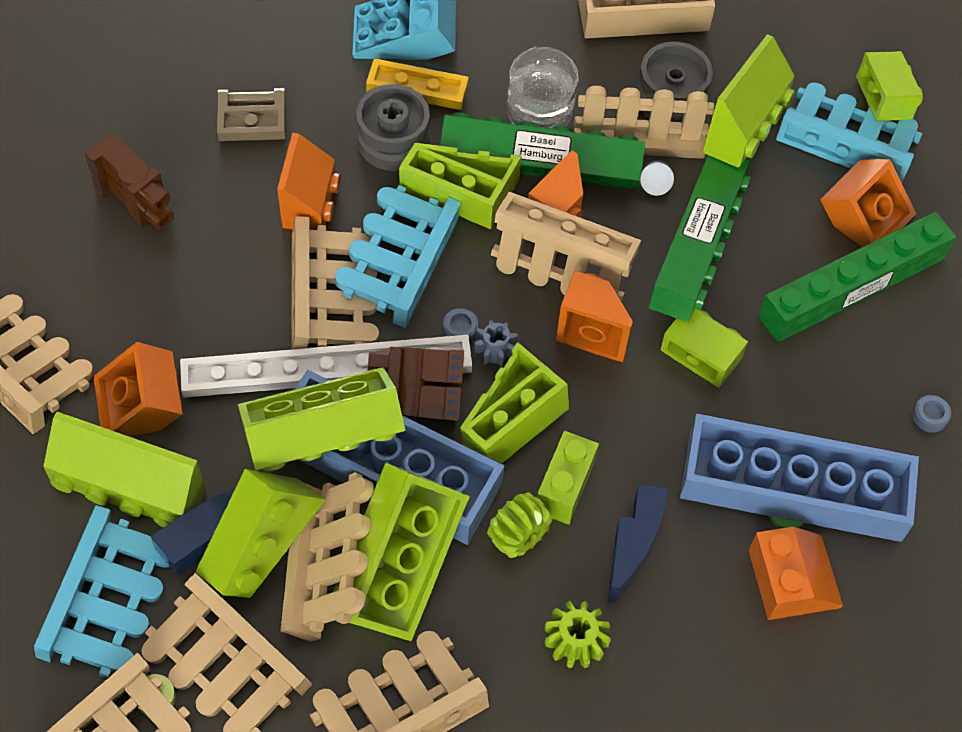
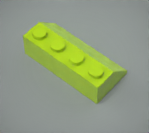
(750, 105)
(321, 419)
(121, 471)
(404, 549)

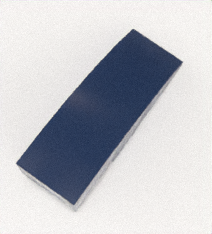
(188, 536)
(636, 537)

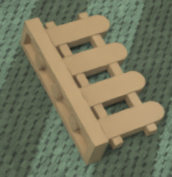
(660, 135)
(561, 232)
(321, 300)
(30, 405)
(312, 568)
(215, 641)
(143, 693)
(434, 710)

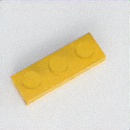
(435, 86)

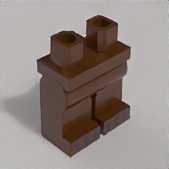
(127, 176)
(412, 368)

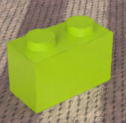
(889, 86)
(704, 346)
(567, 476)

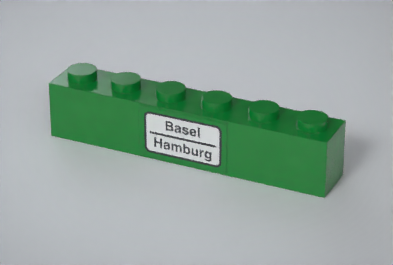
(600, 158)
(699, 239)
(856, 276)

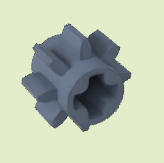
(495, 342)

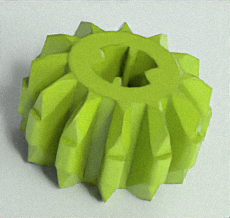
(519, 525)
(583, 621)

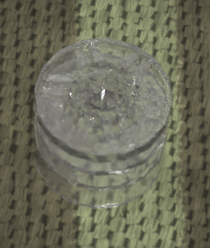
(542, 88)

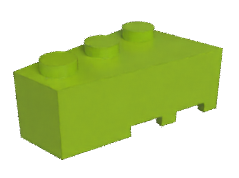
(472, 179)
(515, 408)
(256, 531)

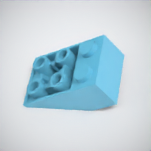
(404, 29)

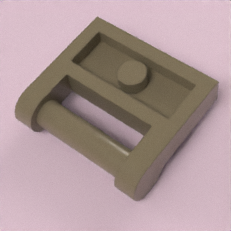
(251, 122)

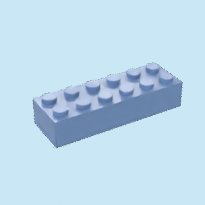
(424, 454)
(800, 478)

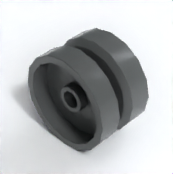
(674, 68)
(390, 124)

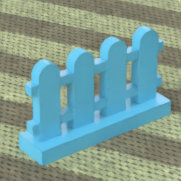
(837, 143)
(399, 267)
(90, 608)

